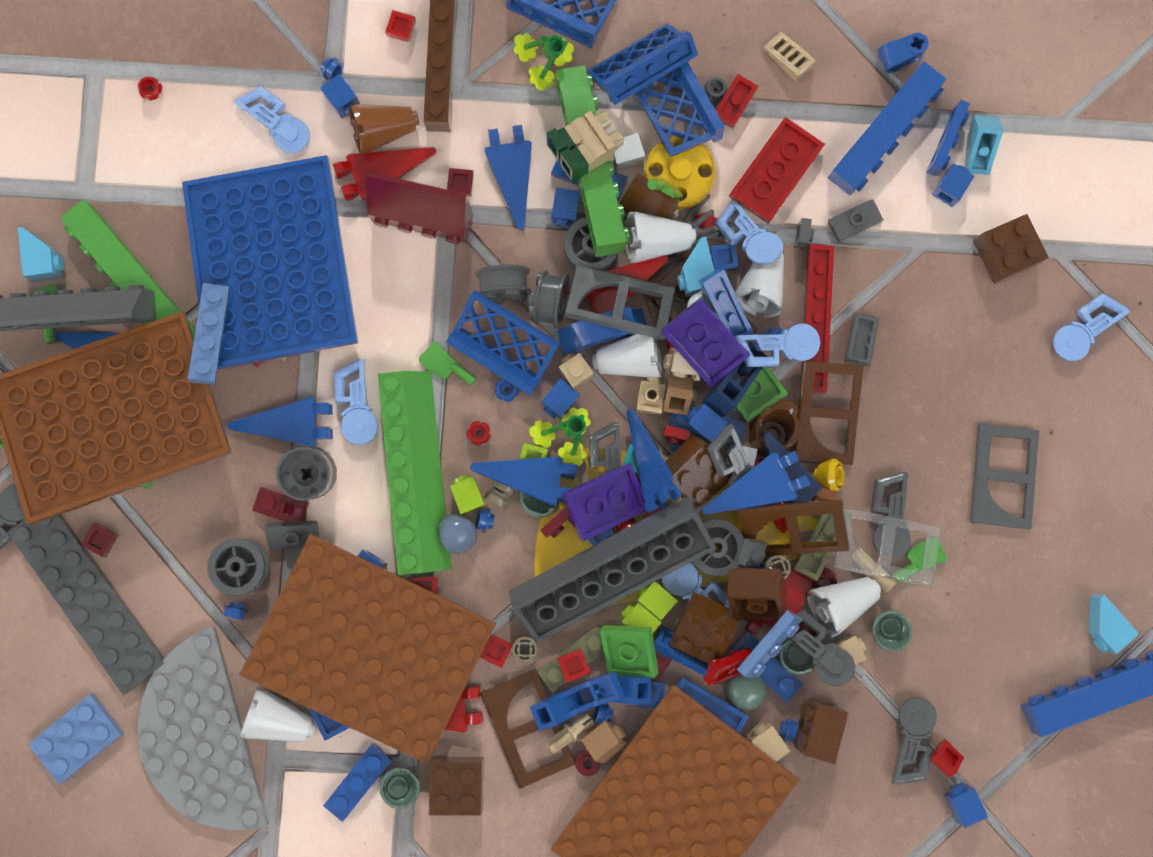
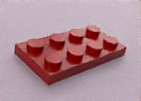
(776, 170)

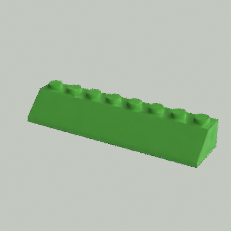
(413, 470)

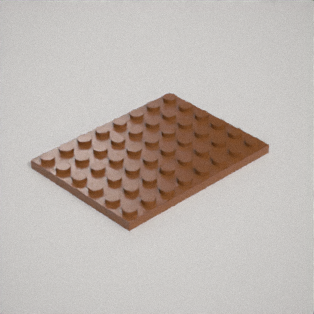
(107, 418)
(368, 648)
(679, 790)

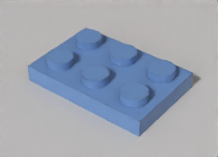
(76, 738)

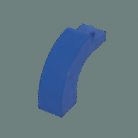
(585, 335)
(576, 699)

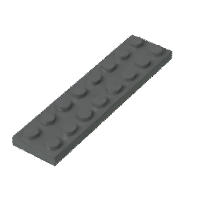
(89, 601)

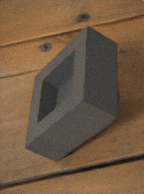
(804, 233)
(752, 553)

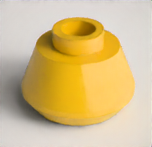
(830, 475)

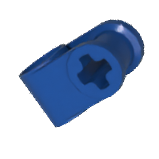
(899, 52)

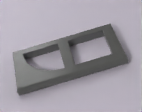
(590, 279)
(984, 508)

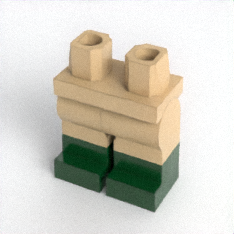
(584, 144)

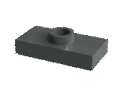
(855, 220)
(861, 339)
(290, 534)

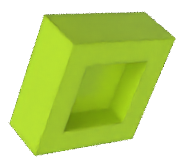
(531, 452)

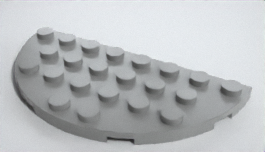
(193, 740)

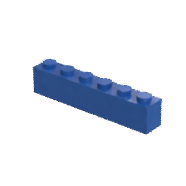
(887, 128)
(1090, 696)

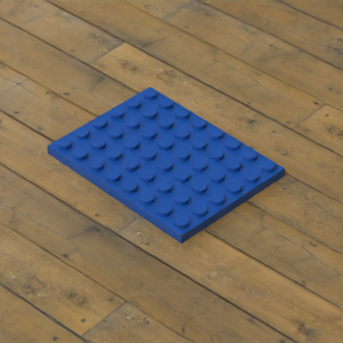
(280, 252)

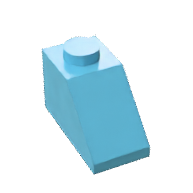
(982, 144)
(38, 258)
(695, 268)
(1108, 626)

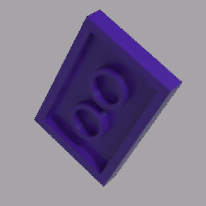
(705, 342)
(605, 501)

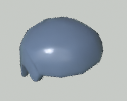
(457, 533)

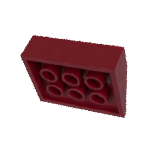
(418, 208)

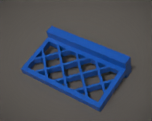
(567, 24)
(655, 62)
(696, 99)
(495, 357)

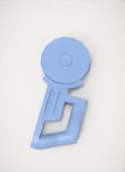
(289, 133)
(759, 245)
(1074, 340)
(798, 342)
(359, 423)
(686, 581)

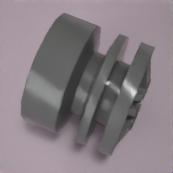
(292, 474)

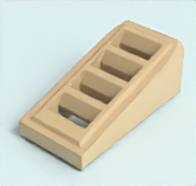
(789, 67)

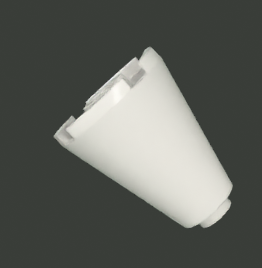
(656, 237)
(762, 289)
(630, 357)
(842, 603)
(276, 719)

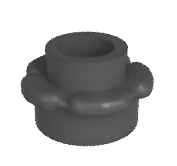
(716, 83)

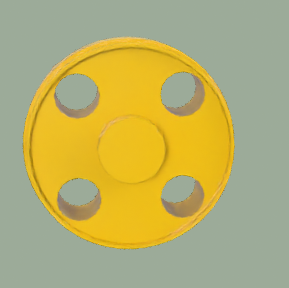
(683, 171)

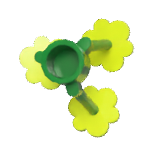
(553, 48)
(573, 426)

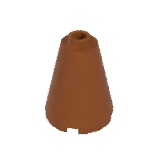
(380, 124)

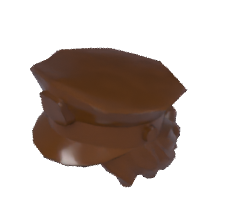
(779, 421)

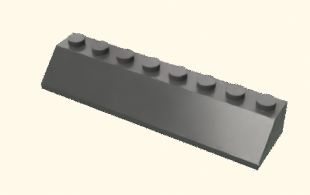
(77, 309)
(611, 569)

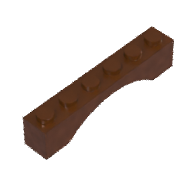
(439, 65)

